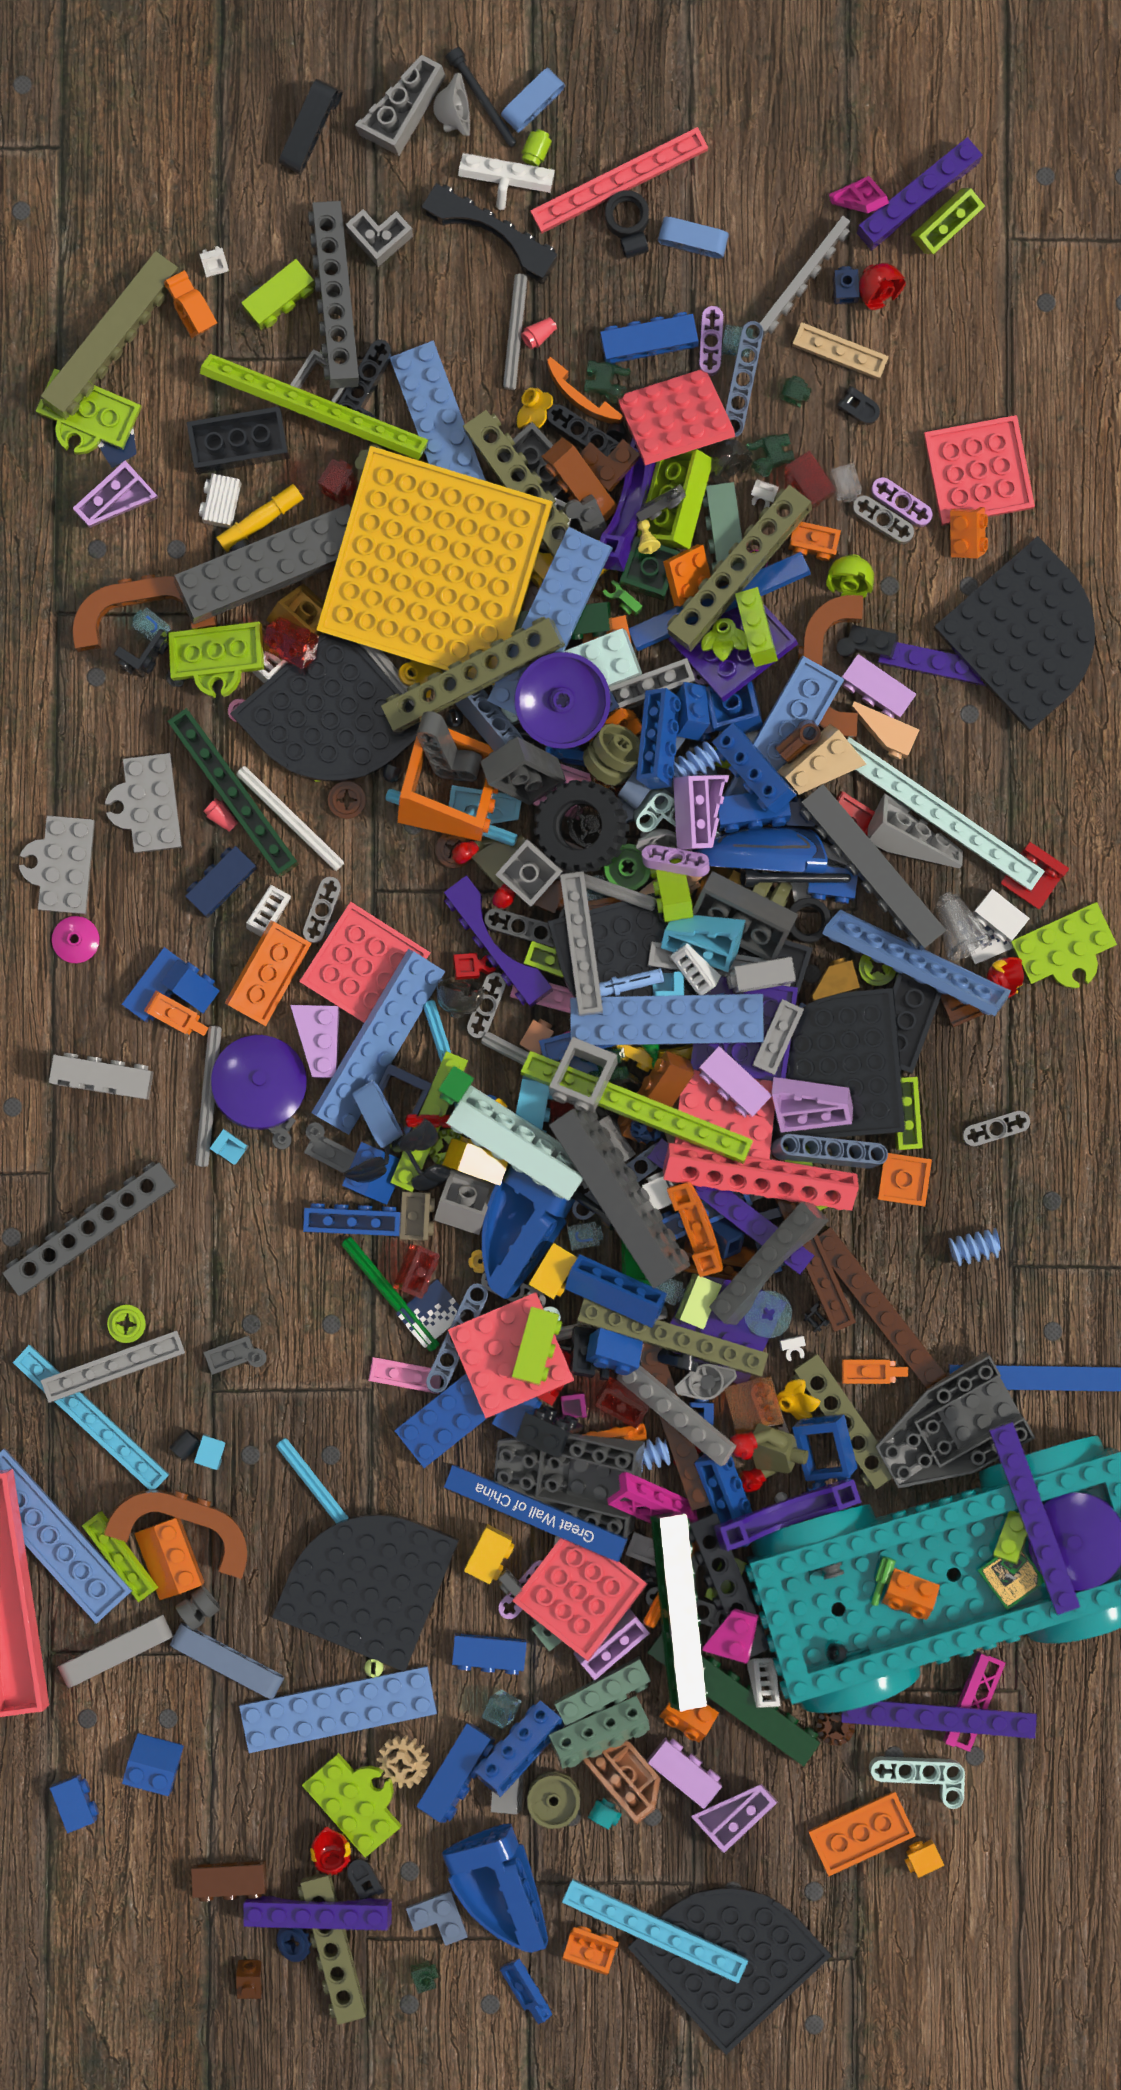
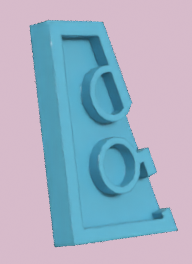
(467, 801)

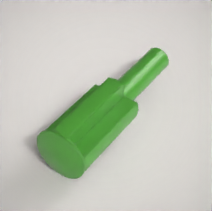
(883, 1577)

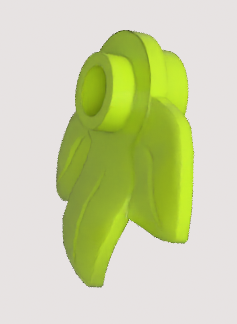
(724, 641)

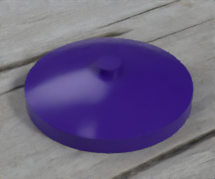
(562, 700)
(258, 1082)
(1086, 1536)

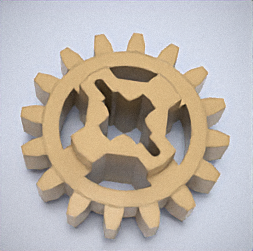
(404, 1761)

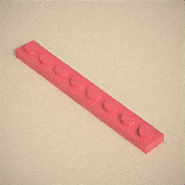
(619, 179)

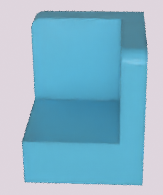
(672, 985)
(229, 1147)
(210, 1452)

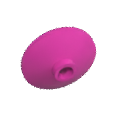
(86, 945)

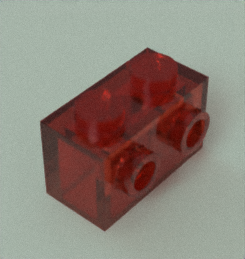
(809, 479)
(337, 481)
(291, 642)
(416, 1271)
(621, 1403)

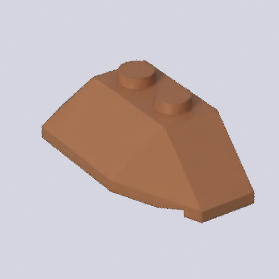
(626, 1779)

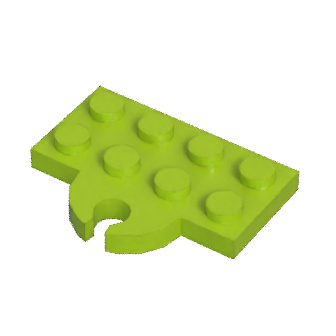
(98, 419)
(216, 655)
(1065, 946)
(355, 1802)

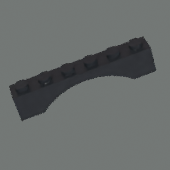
(449, 208)

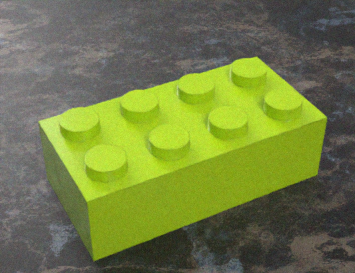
(676, 526)

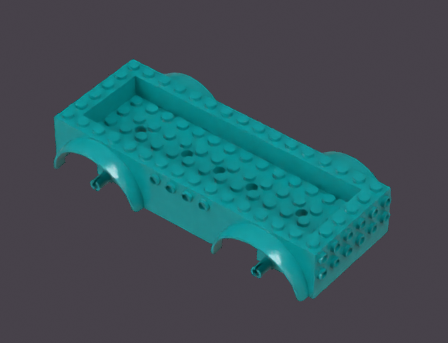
(926, 1542)

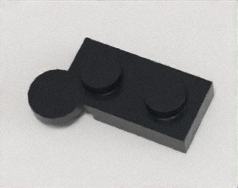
(869, 642)

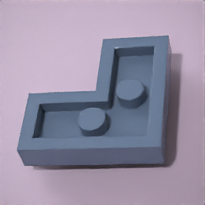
(440, 1910)

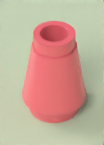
(537, 333)
(220, 814)

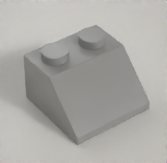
(528, 872)
(464, 1202)

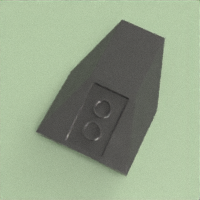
(950, 1426)
(576, 1480)

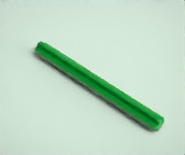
(385, 1287)

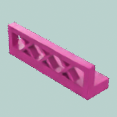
(647, 1494)
(969, 1691)

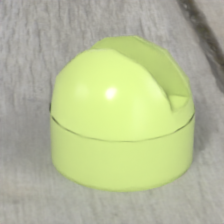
(378, 1669)

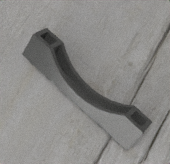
(792, 1234)

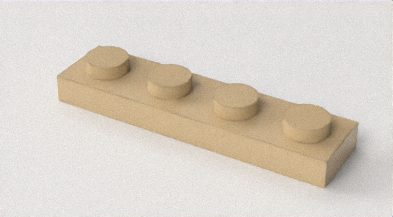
(840, 351)

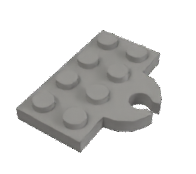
(148, 803)
(62, 864)

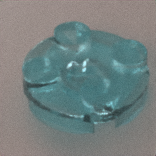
(781, 1317)

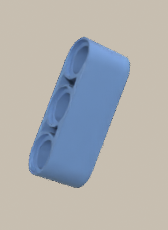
(533, 100)
(693, 237)
(377, 1114)

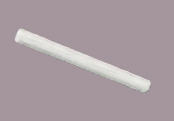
(290, 818)

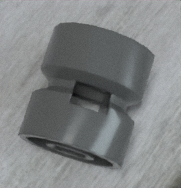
(198, 1607)

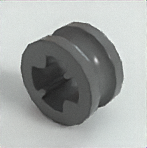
(832, 1570)

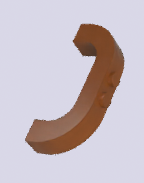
(119, 595)
(835, 611)
(178, 1505)

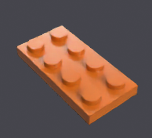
(268, 973)
(861, 1833)

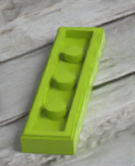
(120, 1558)

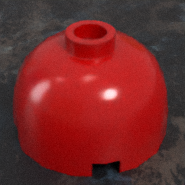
(879, 284)

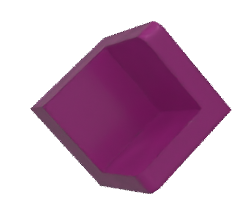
(574, 1405)

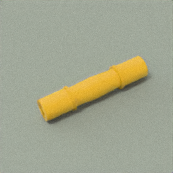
(260, 517)

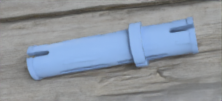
(631, 982)

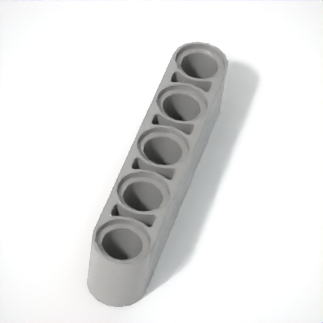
(115, 1651)

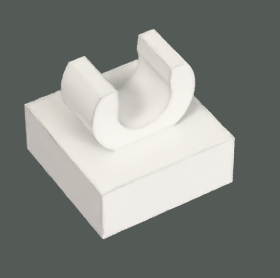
(214, 261)
(765, 491)
(792, 1344)

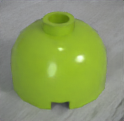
(851, 576)

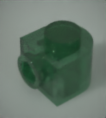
(795, 391)
(424, 1976)

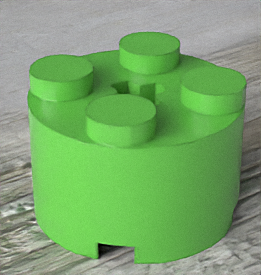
(640, 873)

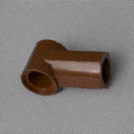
(796, 742)

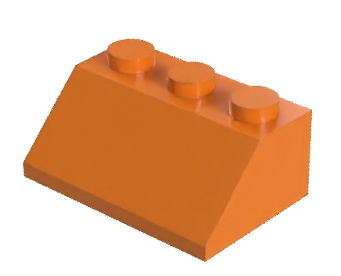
(169, 1558)

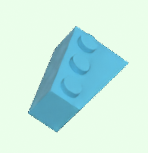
(711, 937)
(533, 1102)

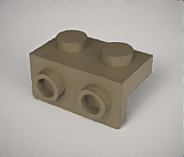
(416, 1216)

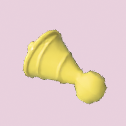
(648, 543)

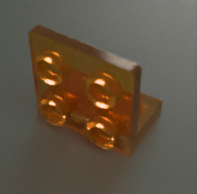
(753, 1404)

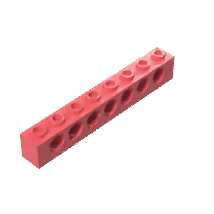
(719, 1172)

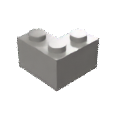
(381, 240)

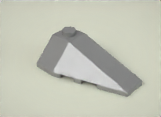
(903, 834)

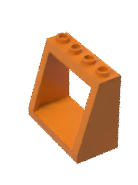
(435, 816)

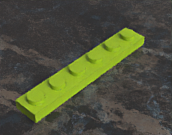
(432, 1106)

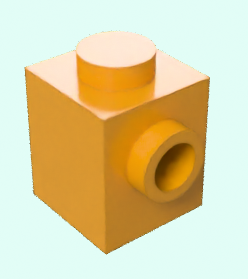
(923, 1858)

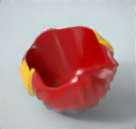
(1007, 973)
(330, 1851)

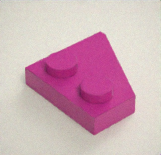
(860, 196)
(734, 1636)

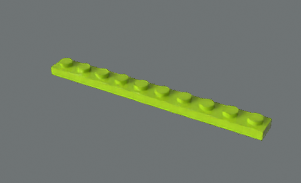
(314, 406)
(643, 1109)

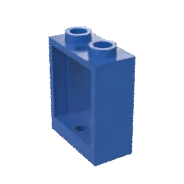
(825, 1424)

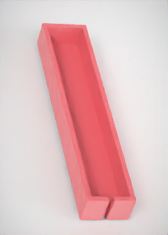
(21, 1662)

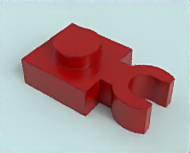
(469, 966)

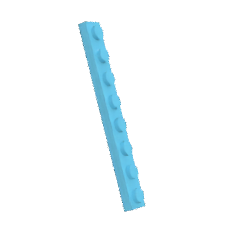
(96, 1423)
(655, 1930)

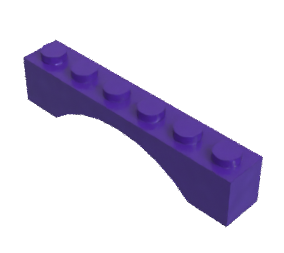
(917, 193)
(624, 523)
(527, 980)
(786, 1513)
(285, 1913)

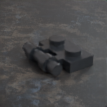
(579, 1348)

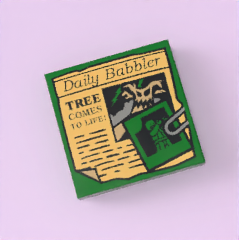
(1011, 1581)

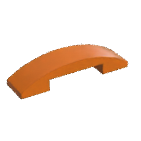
(605, 413)
(698, 1228)

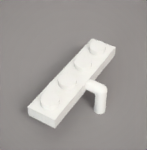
(506, 174)

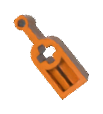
(190, 304)

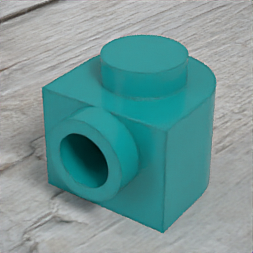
(605, 1813)

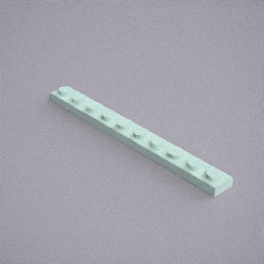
(947, 818)

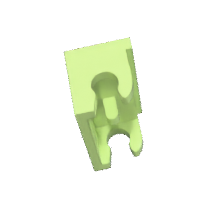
(696, 1301)

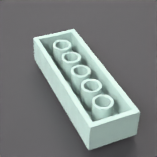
(611, 654)
(516, 1142)

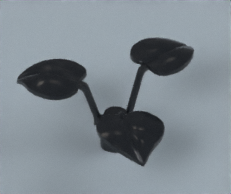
(418, 1139)

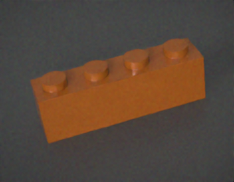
(576, 476)
(663, 1085)

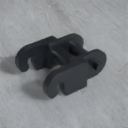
(813, 1309)

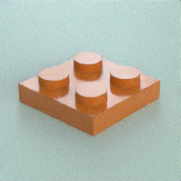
(686, 573)
(904, 1179)

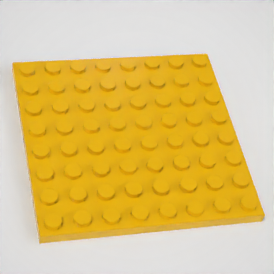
(432, 562)

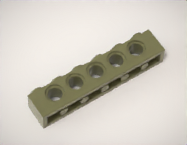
(815, 1367)
(342, 2010)

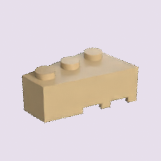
(821, 762)

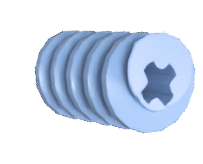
(697, 762)
(975, 1247)
(655, 1453)

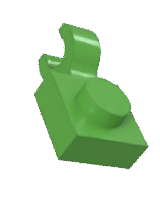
(628, 603)

